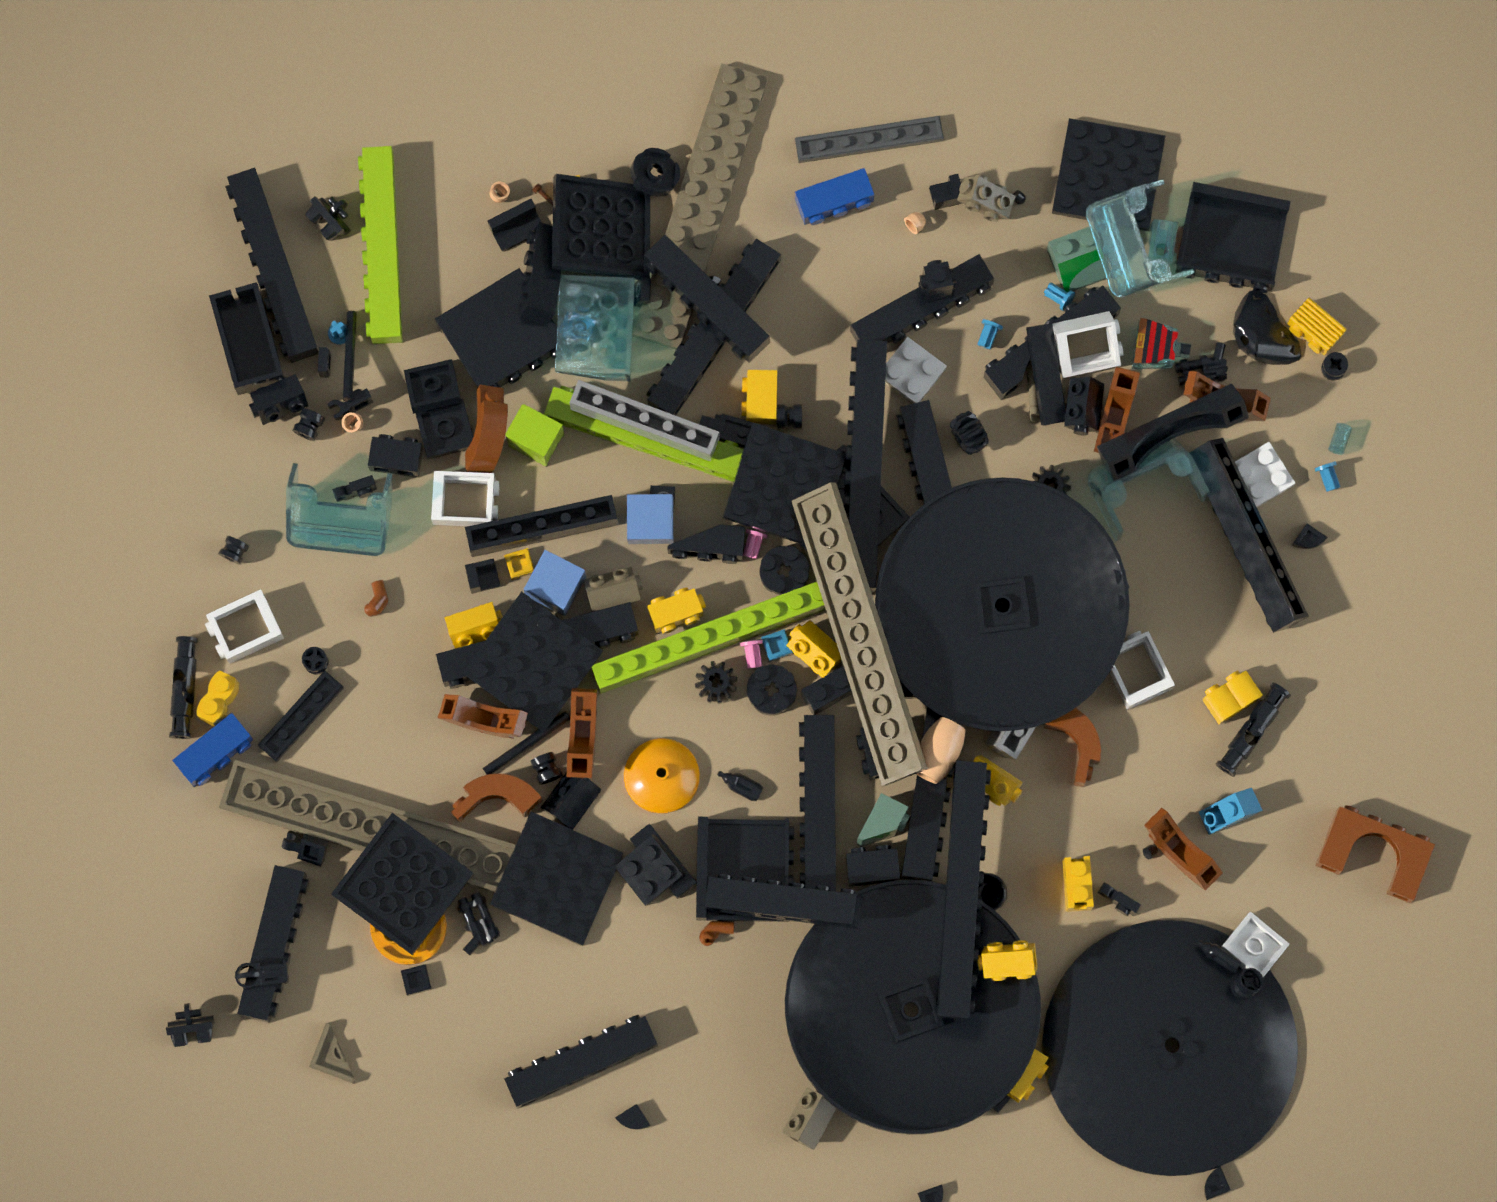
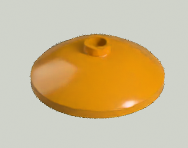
(664, 793)

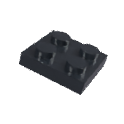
(432, 386)
(445, 430)
(650, 870)

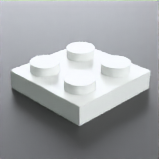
(913, 371)
(1264, 474)
(1255, 944)

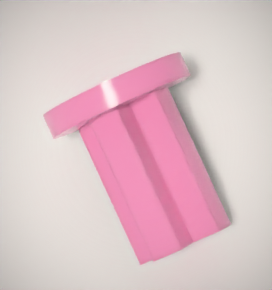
(753, 543)
(752, 653)

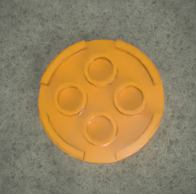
(400, 956)

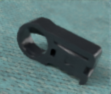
(267, 974)

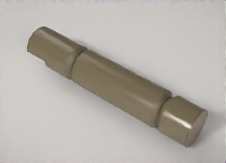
(1034, 410)

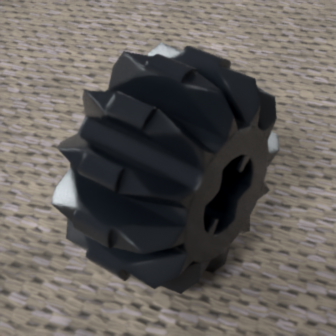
(969, 432)
(1051, 476)
(725, 680)

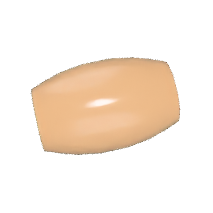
(941, 749)

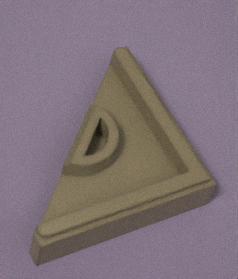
(330, 1057)

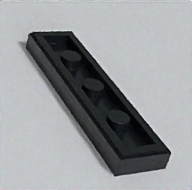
(1046, 374)
(300, 716)

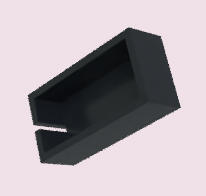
(247, 338)

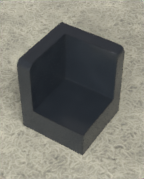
(946, 193)
(482, 576)

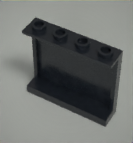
(1232, 237)
(492, 337)
(741, 850)

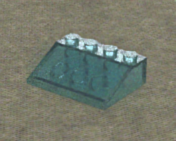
(595, 327)

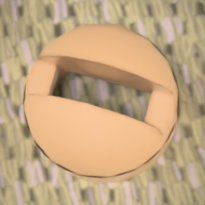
(502, 189)
(915, 222)
(348, 419)

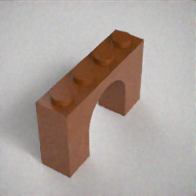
(1410, 850)

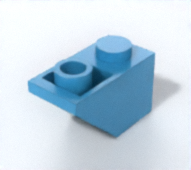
(1230, 810)

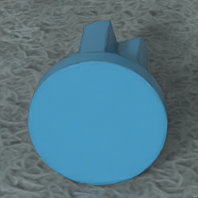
(1059, 295)
(337, 333)
(988, 334)
(1328, 476)

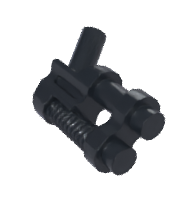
(1212, 368)
(482, 930)

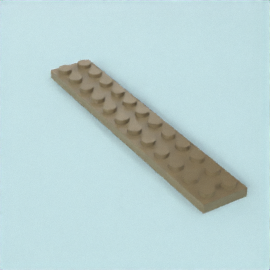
(704, 195)
(859, 634)
(352, 819)

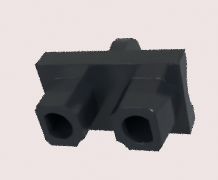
(321, 209)
(201, 1025)

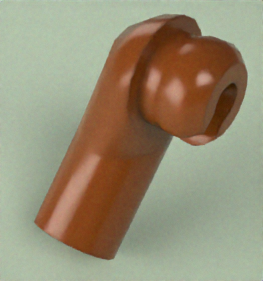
(379, 600)
(714, 929)

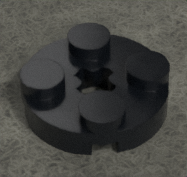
(648, 183)
(787, 556)
(779, 701)

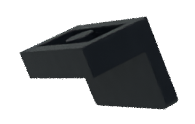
(514, 225)
(571, 799)

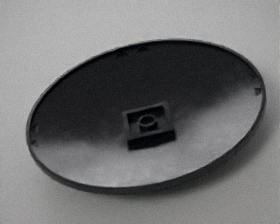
(1014, 545)
(894, 1068)
(1133, 1095)

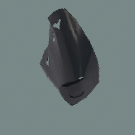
(1263, 332)

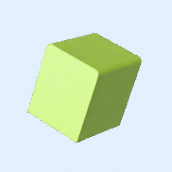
(534, 434)

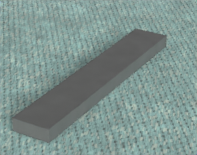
(869, 139)

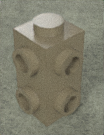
(986, 197)
(613, 588)
(809, 1119)

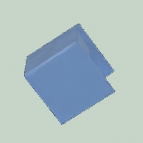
(650, 519)
(555, 582)

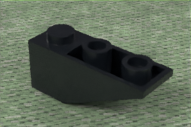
(719, 542)

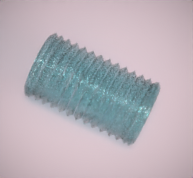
(1340, 438)

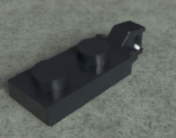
(729, 427)

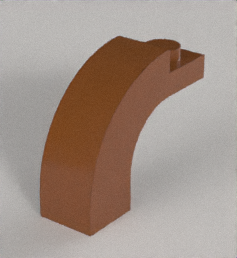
(1255, 401)
(1117, 405)
(489, 432)
(481, 717)
(582, 733)
(1086, 738)
(497, 786)
(1181, 851)

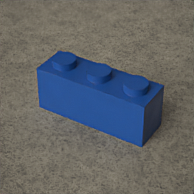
(834, 197)
(213, 750)

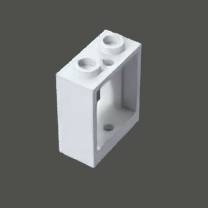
(1090, 363)
(443, 477)
(222, 648)
(1152, 691)

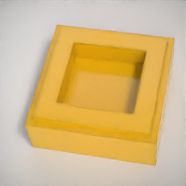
(519, 563)

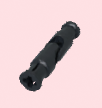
(182, 705)
(1259, 720)

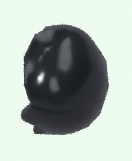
(993, 891)

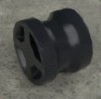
(1334, 371)
(233, 550)
(315, 655)

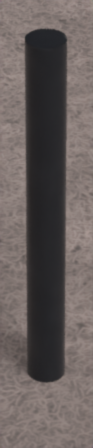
(349, 356)
(525, 744)

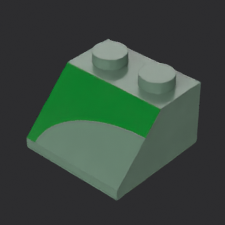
(1076, 260)
(884, 821)

